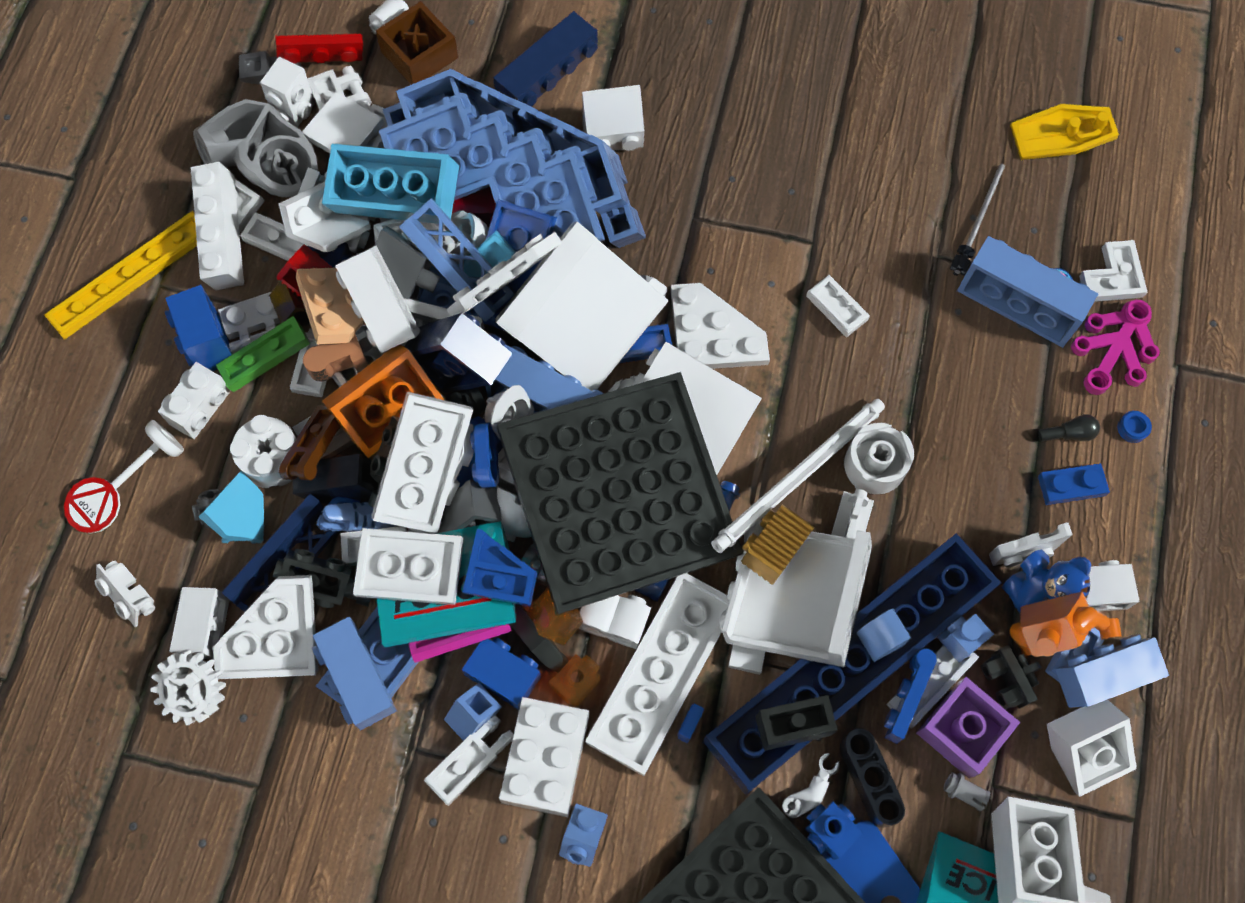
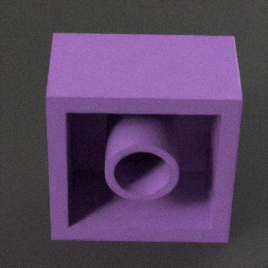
(968, 728)

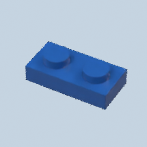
(1073, 484)

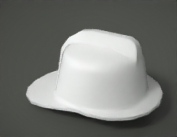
(507, 406)

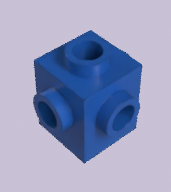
(844, 833)

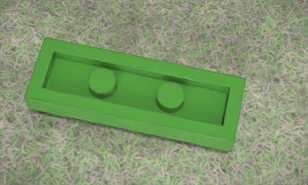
(263, 354)

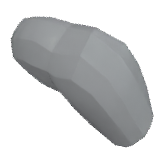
(260, 144)

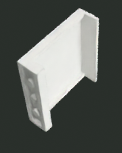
(718, 402)
(808, 607)

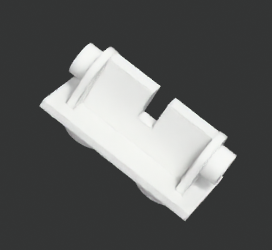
(852, 514)
(115, 584)

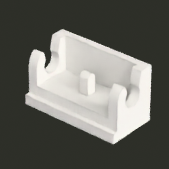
(199, 621)

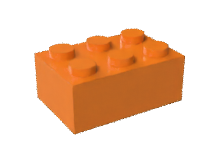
(376, 394)

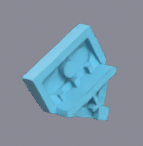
(237, 511)

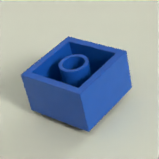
(198, 328)

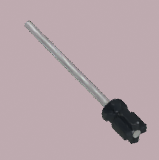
(961, 262)

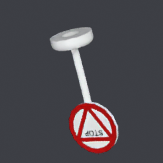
(95, 502)

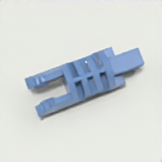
(349, 517)

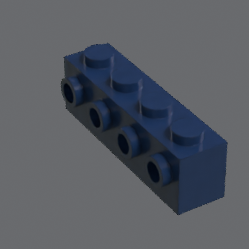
(548, 60)

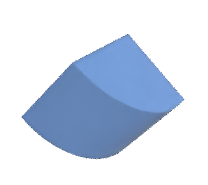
(883, 635)
(471, 711)

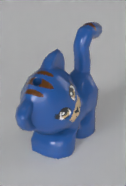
(1038, 583)

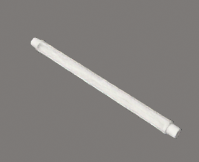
(728, 536)

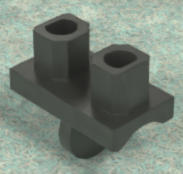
(1016, 674)

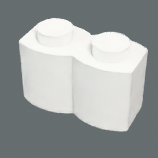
(617, 619)

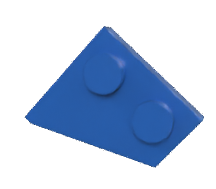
(498, 573)

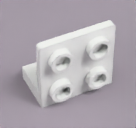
(317, 225)

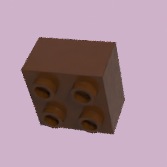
(417, 43)

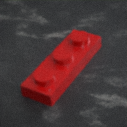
(320, 48)

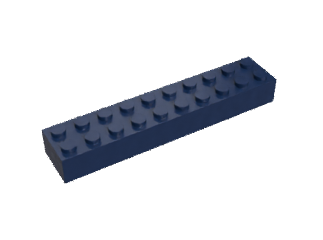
(926, 603)

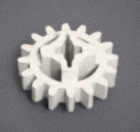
(185, 691)

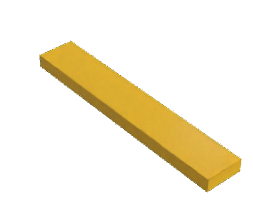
(124, 277)

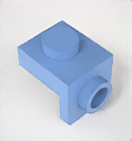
(582, 835)

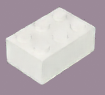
(544, 757)
(1036, 853)

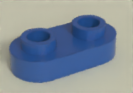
(486, 466)

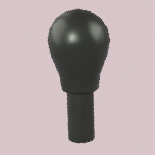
(1080, 428)

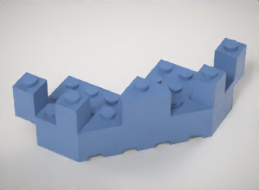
(516, 153)

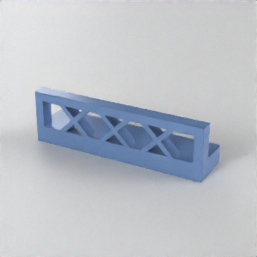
(444, 261)

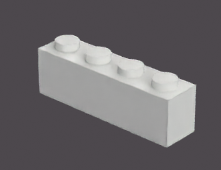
(217, 226)

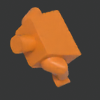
(1060, 625)

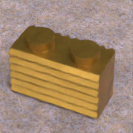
(776, 544)

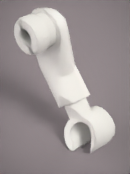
(811, 797)

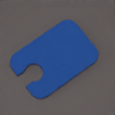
(874, 868)

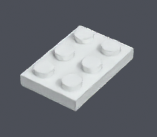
(408, 566)

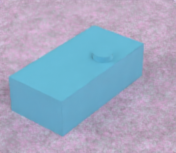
(388, 182)

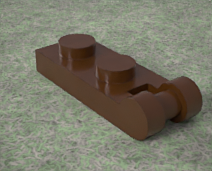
(309, 446)

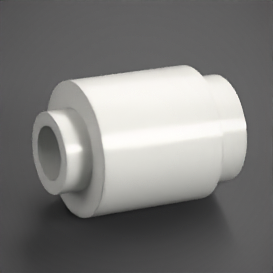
(386, 12)

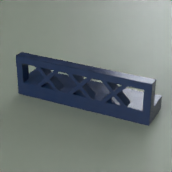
(277, 547)

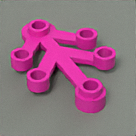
(1119, 343)

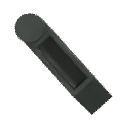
(543, 648)

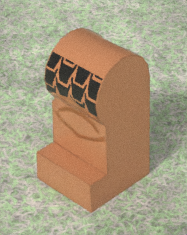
(327, 359)

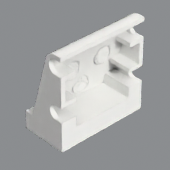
(581, 308)

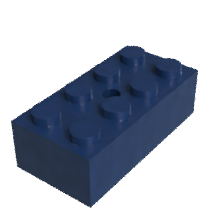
(458, 353)

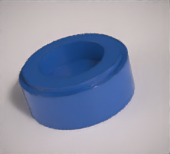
(1134, 426)

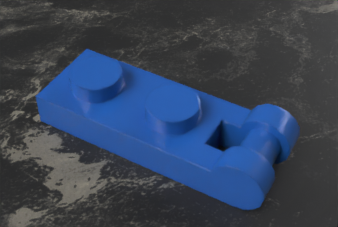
(910, 694)

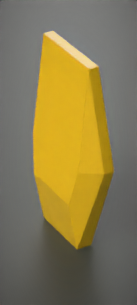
(1063, 131)

